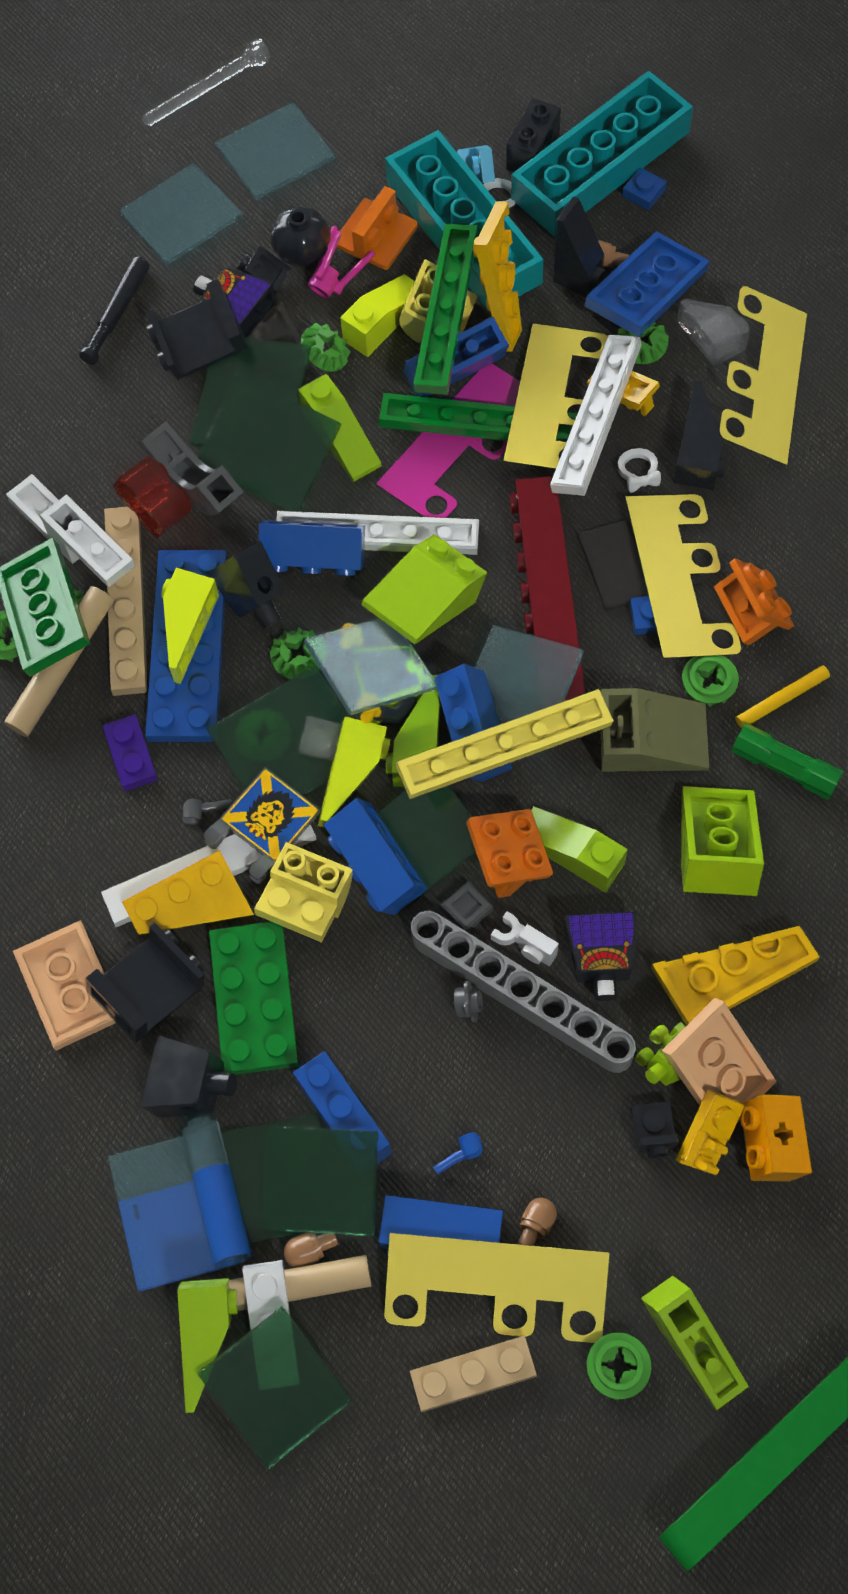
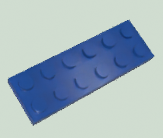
(188, 708)

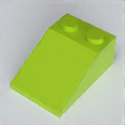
(426, 589)
(720, 841)

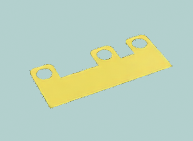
(775, 381)
(541, 394)
(668, 578)
(501, 1270)

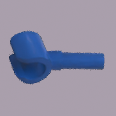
(470, 1149)

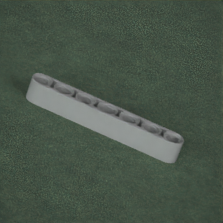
(529, 1007)

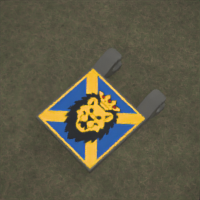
(266, 819)

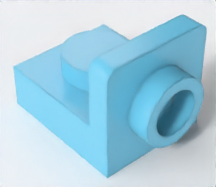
(480, 161)

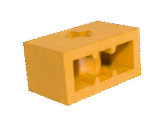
(775, 1138)

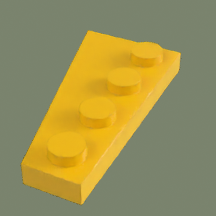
(498, 273)
(734, 970)

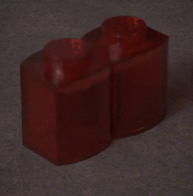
(153, 496)

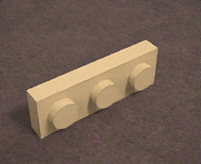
(473, 1373)

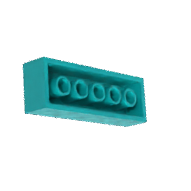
(602, 150)
(444, 190)

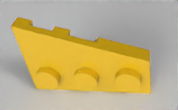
(190, 897)

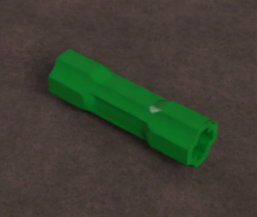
(765, 750)

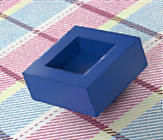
(644, 188)
(642, 616)

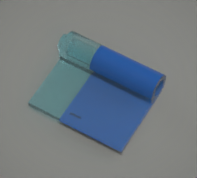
(180, 1206)

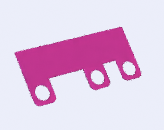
(431, 454)

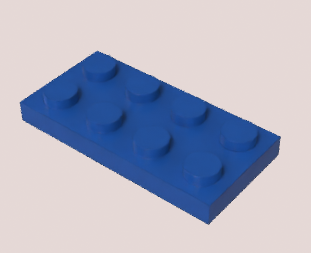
(647, 283)

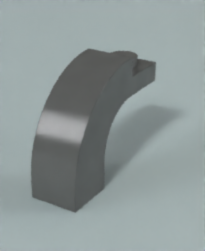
(207, 488)

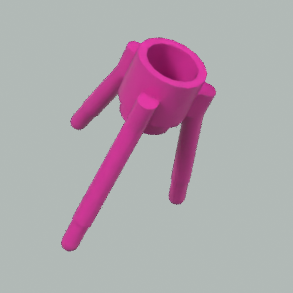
(324, 279)

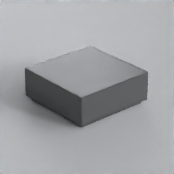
(466, 907)

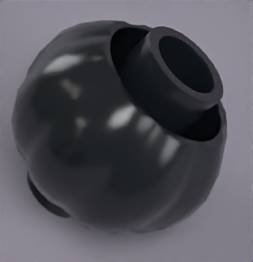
(300, 236)

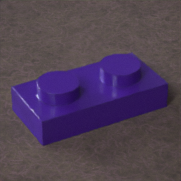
(130, 753)

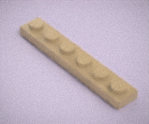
(126, 613)

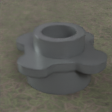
(468, 1001)

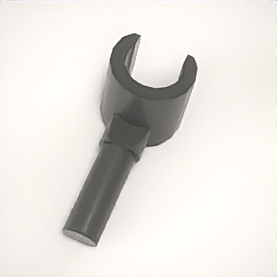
(193, 809)

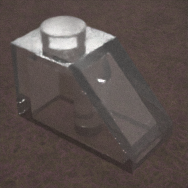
(714, 329)

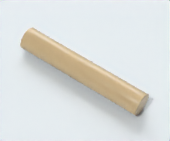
(47, 682)
(318, 1279)

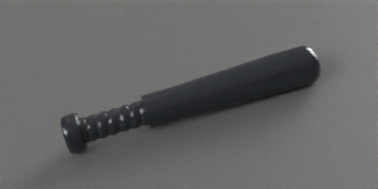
(119, 301)

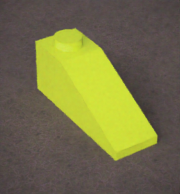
(375, 315)
(187, 608)
(355, 758)

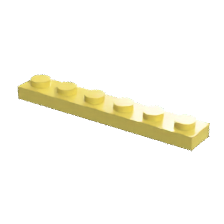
(504, 744)

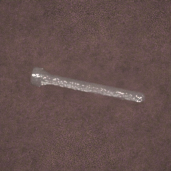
(254, 55)

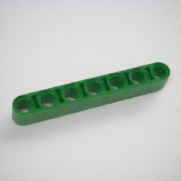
(759, 1470)

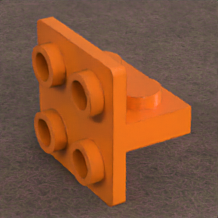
(377, 228)
(753, 601)
(509, 850)

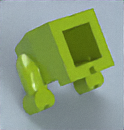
(658, 1065)

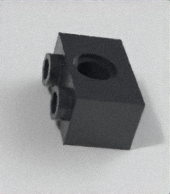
(533, 133)

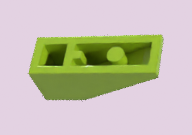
(351, 444)
(417, 734)
(580, 849)
(204, 1320)
(695, 1341)

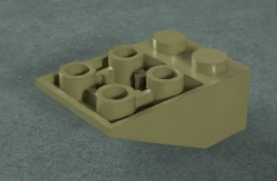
(653, 732)

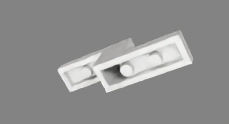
(71, 529)

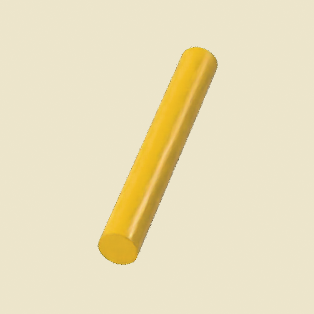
(783, 696)

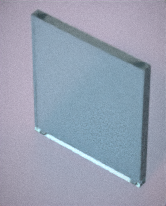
(274, 150)
(180, 213)
(370, 665)
(526, 671)

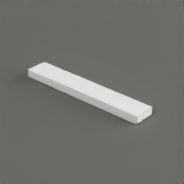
(596, 415)
(399, 532)
(235, 851)

